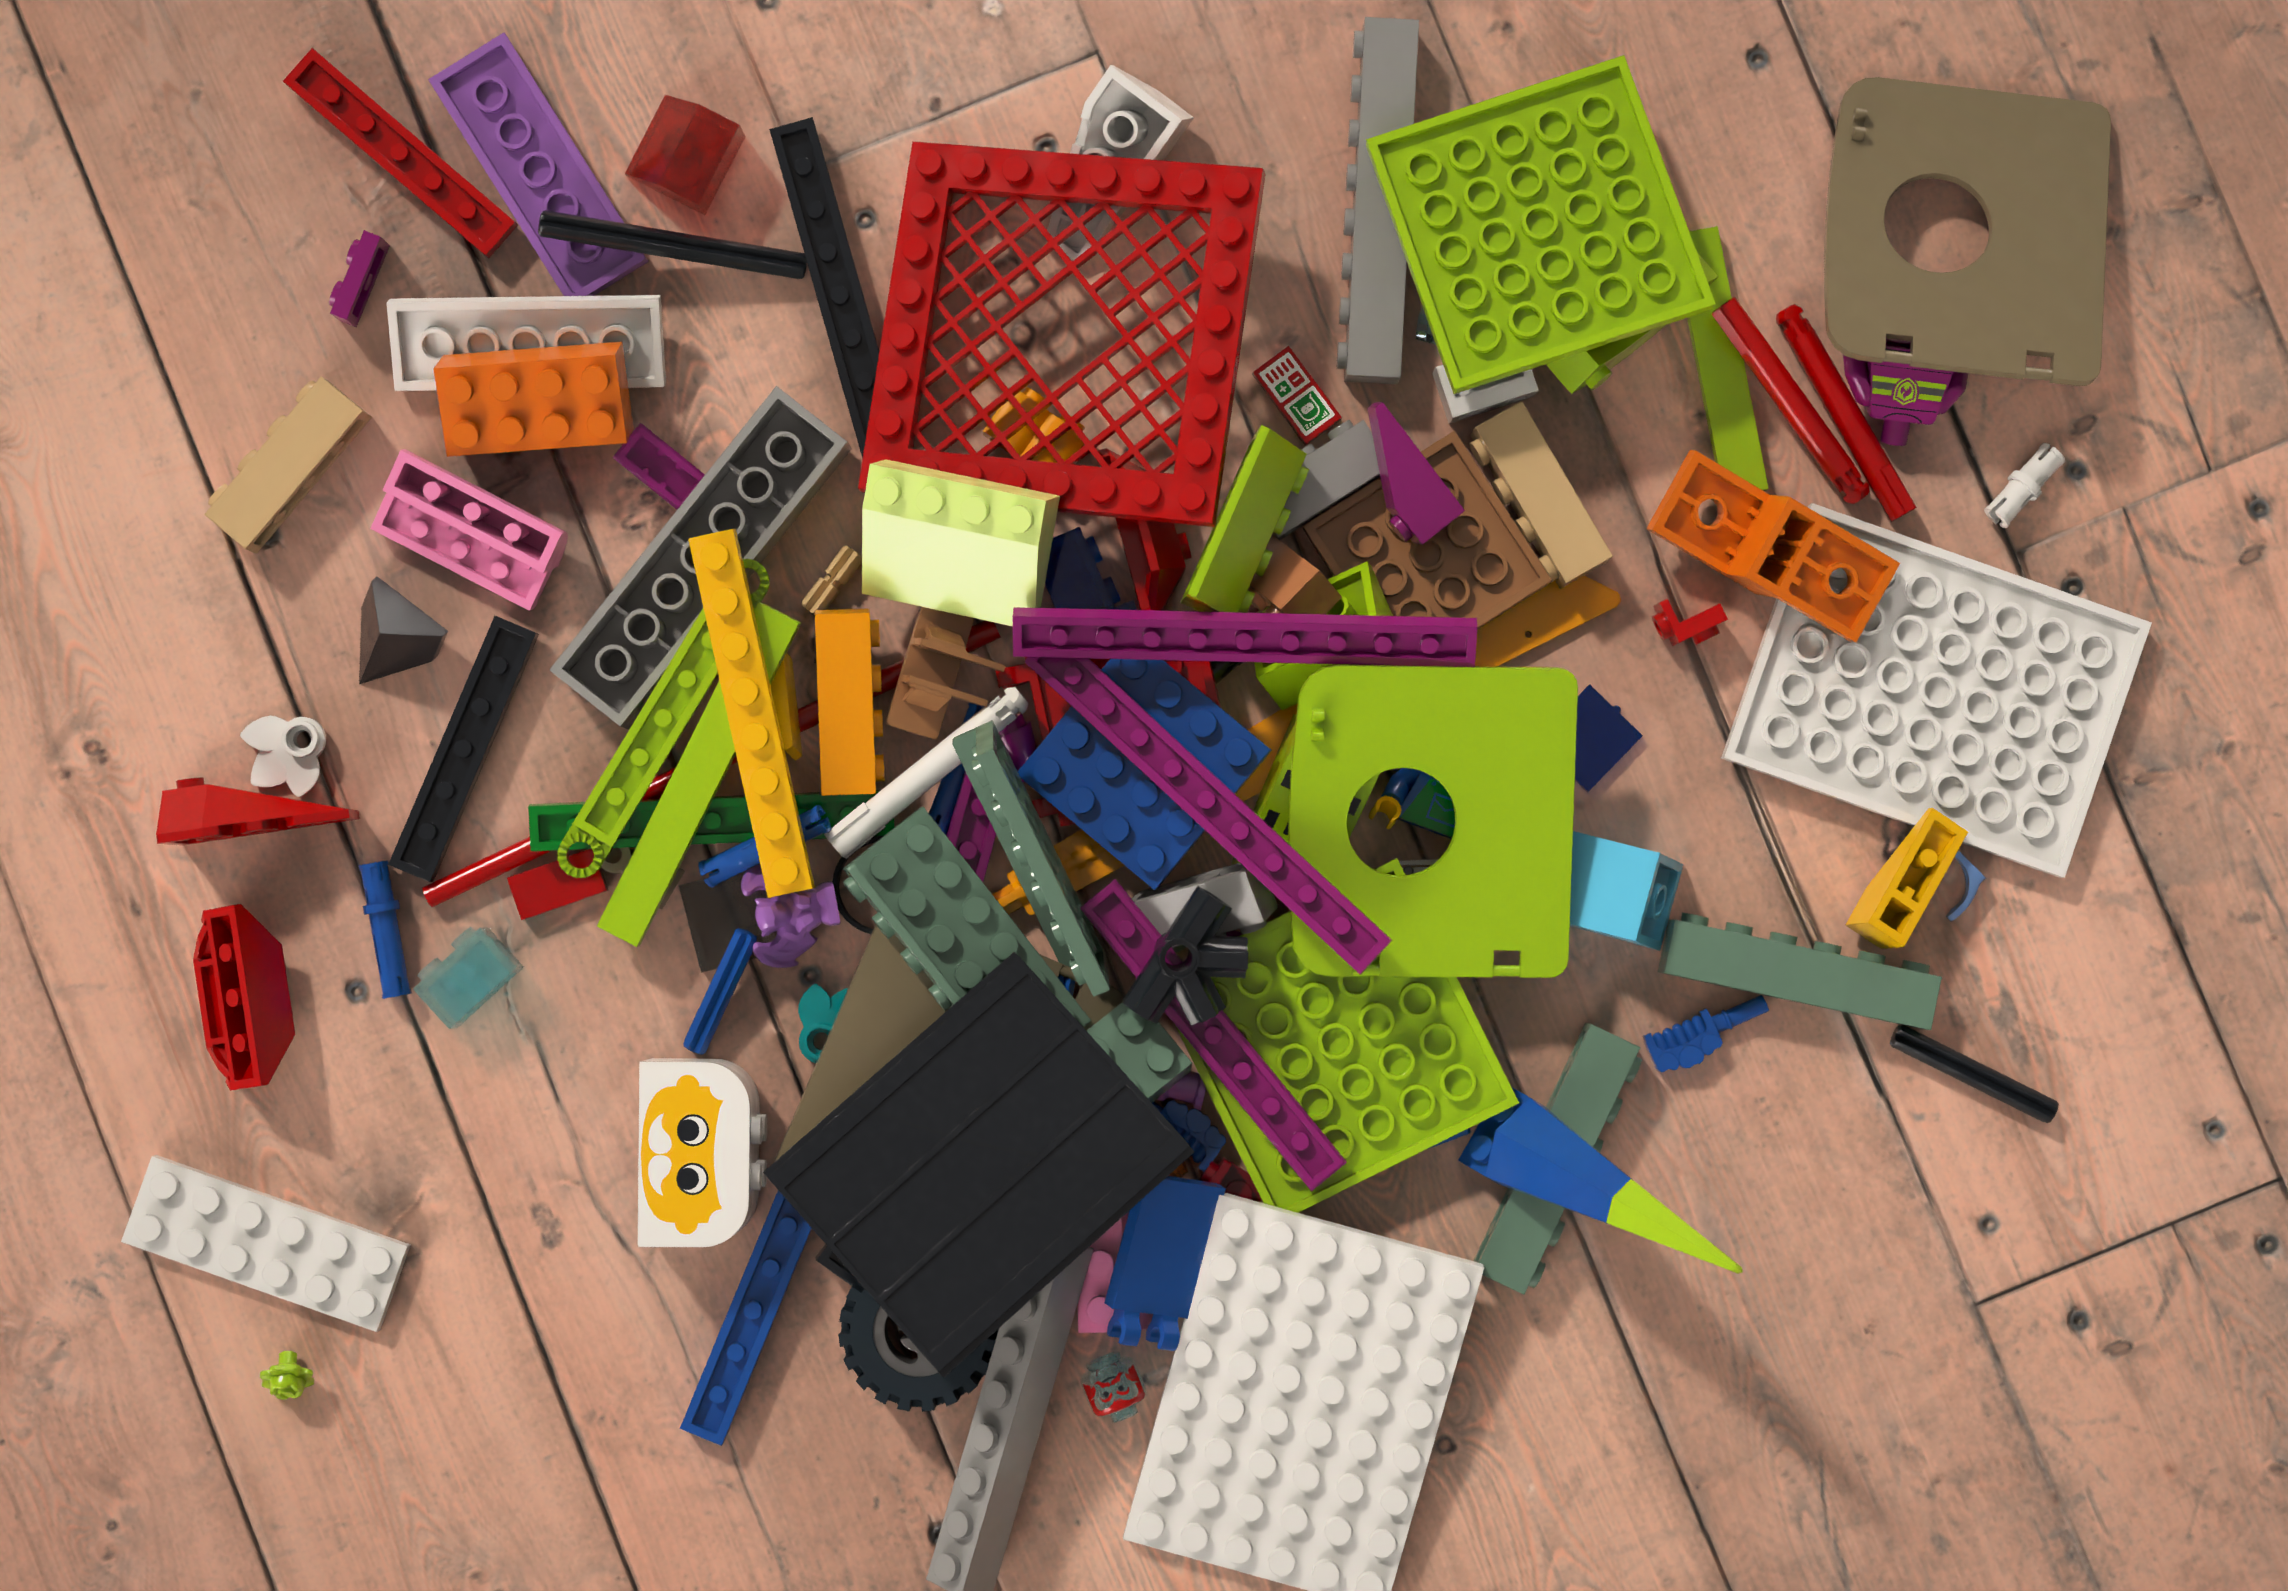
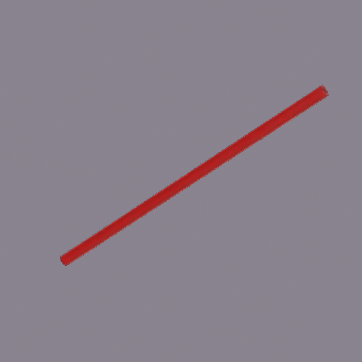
(520, 852)

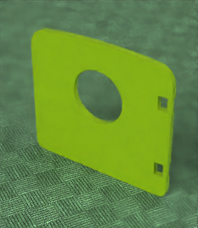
(1508, 762)

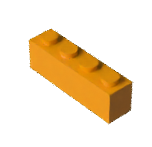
(846, 701)

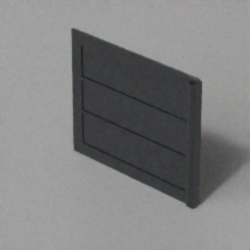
(978, 1163)

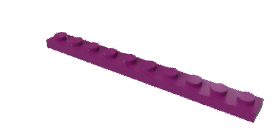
(1244, 637)
(1215, 808)

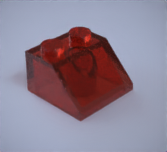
(686, 152)

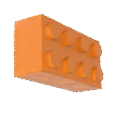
(534, 399)

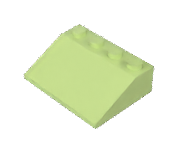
(954, 541)

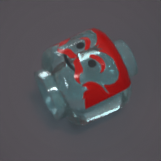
(1113, 1386)

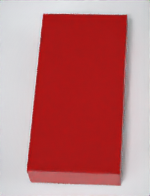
(551, 888)

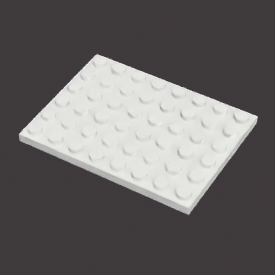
(1953, 700)
(1302, 1400)

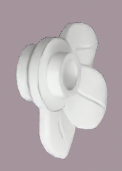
(281, 756)

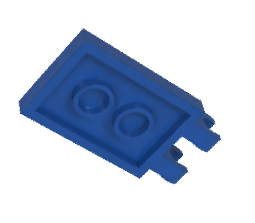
(1161, 1260)

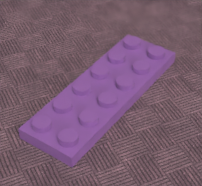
(532, 162)

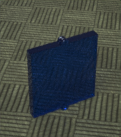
(1601, 737)

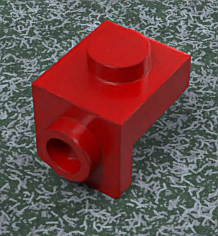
(1698, 627)

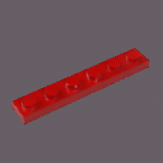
(400, 153)

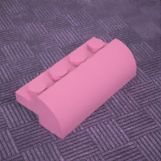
(469, 530)

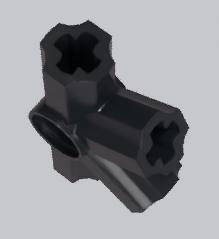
(1192, 979)

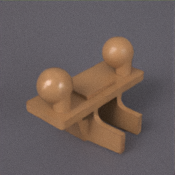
(931, 672)

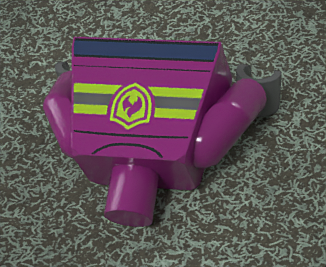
(1902, 392)

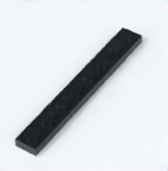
(830, 265)

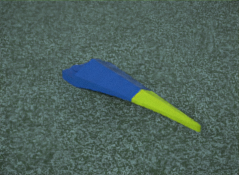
(1548, 1160)

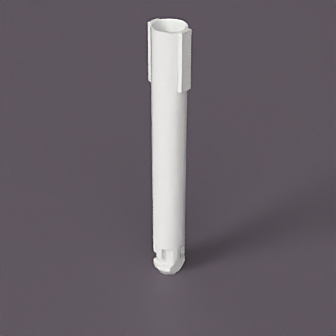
(874, 814)

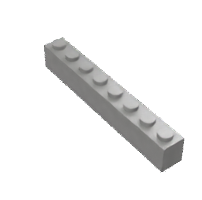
(1376, 258)
(1005, 1435)

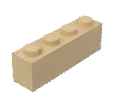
(286, 464)
(1539, 495)

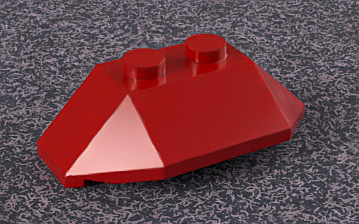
(1152, 553)
(242, 996)

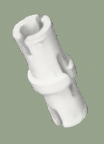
(2024, 485)

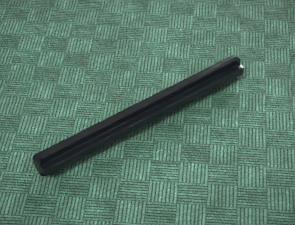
(672, 244)

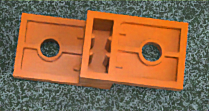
(1773, 546)

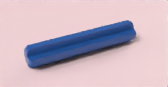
(720, 991)

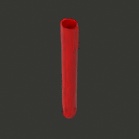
(1791, 400)
(1845, 413)

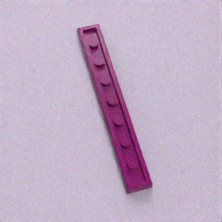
(1222, 1046)

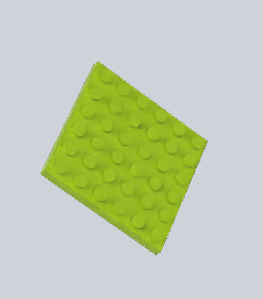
(1539, 224)
(1366, 1056)

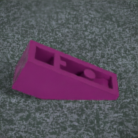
(1410, 485)

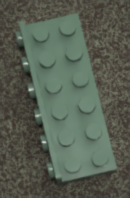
(1032, 855)
(942, 912)

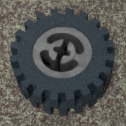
(894, 1375)

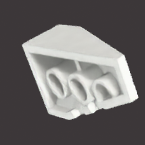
(1119, 121)

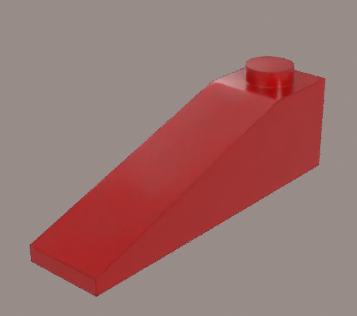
(214, 813)

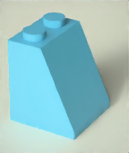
(1622, 890)

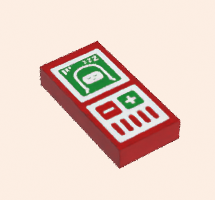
(1297, 395)

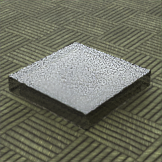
(716, 914)

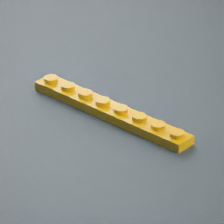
(751, 713)

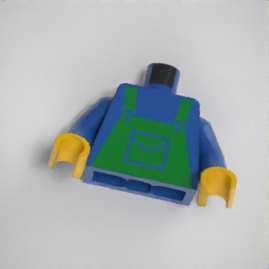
(1417, 800)

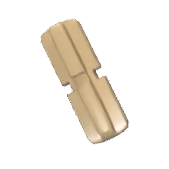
(838, 573)

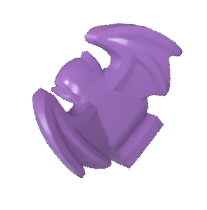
(791, 916)

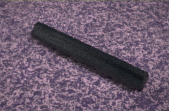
(1974, 1073)

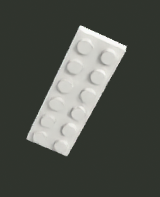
(434, 327)
(265, 1243)

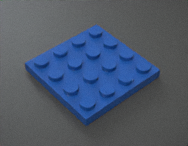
(1113, 797)

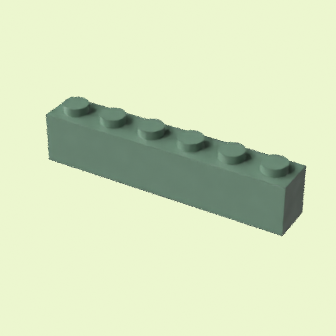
(1799, 973)
(1584, 1101)

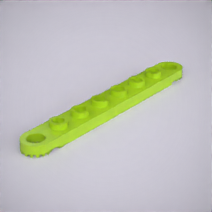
(648, 742)

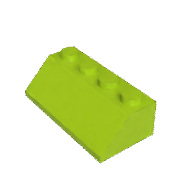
(1245, 525)

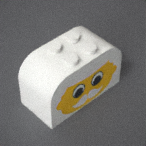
(697, 1151)

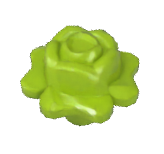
(287, 1377)

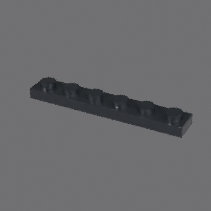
(463, 749)

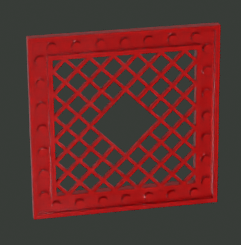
(938, 172)

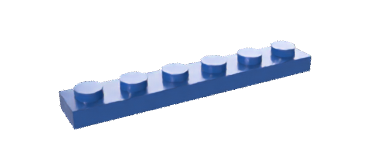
(747, 1323)

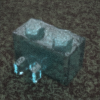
(466, 976)

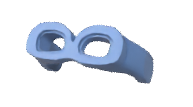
(1973, 879)

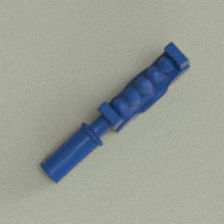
(1693, 1039)
(1196, 1131)

